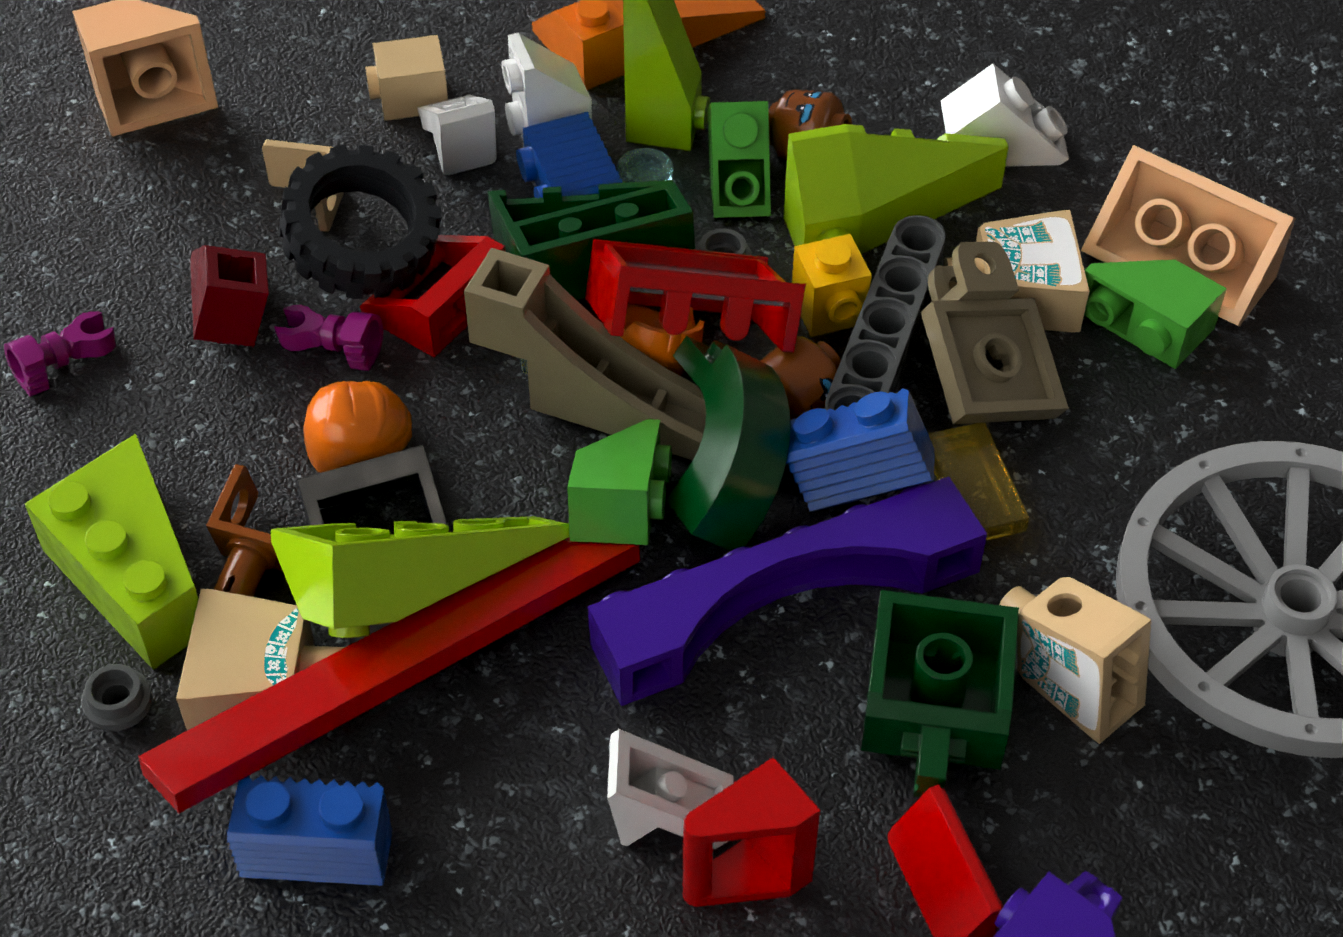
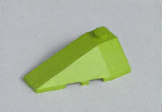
(868, 182)

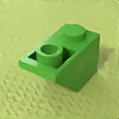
(739, 159)
(1154, 305)
(619, 486)

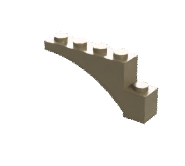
(572, 358)

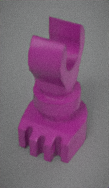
(357, 334)
(80, 339)

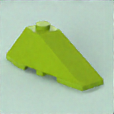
(661, 77)
(374, 577)

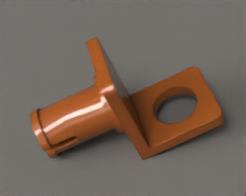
(247, 549)

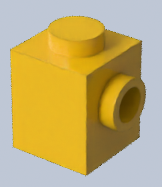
(834, 282)

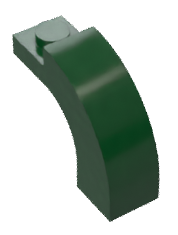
(741, 446)

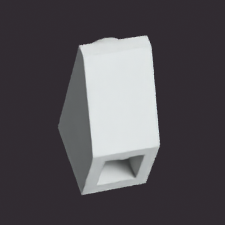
(541, 85)
(1005, 108)

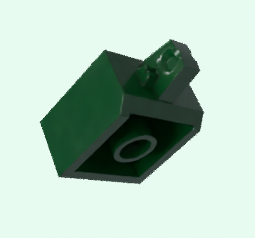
(940, 683)

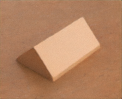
(1179, 215)

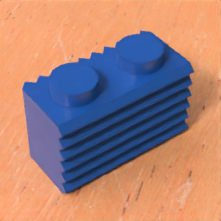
(566, 156)
(860, 450)
(310, 831)

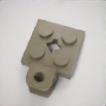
(981, 318)

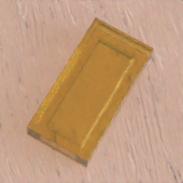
(981, 477)

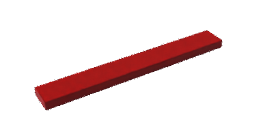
(374, 670)

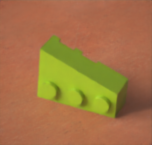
(120, 550)

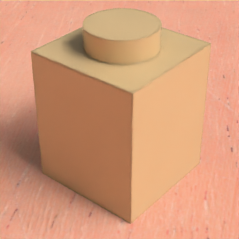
(407, 76)

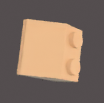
(145, 63)

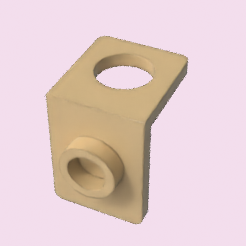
(283, 158)

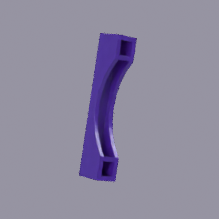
(904, 542)

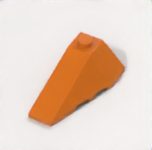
(593, 31)

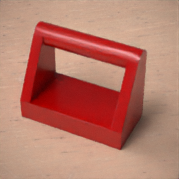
(440, 311)
(777, 843)

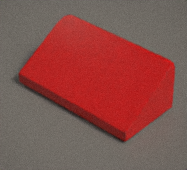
(944, 869)

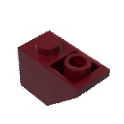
(228, 294)

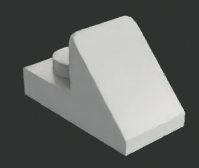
(461, 132)
(656, 787)

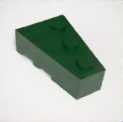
(562, 228)

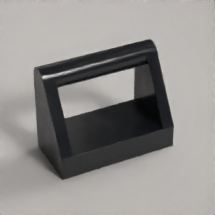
(371, 478)

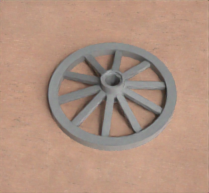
(1288, 606)

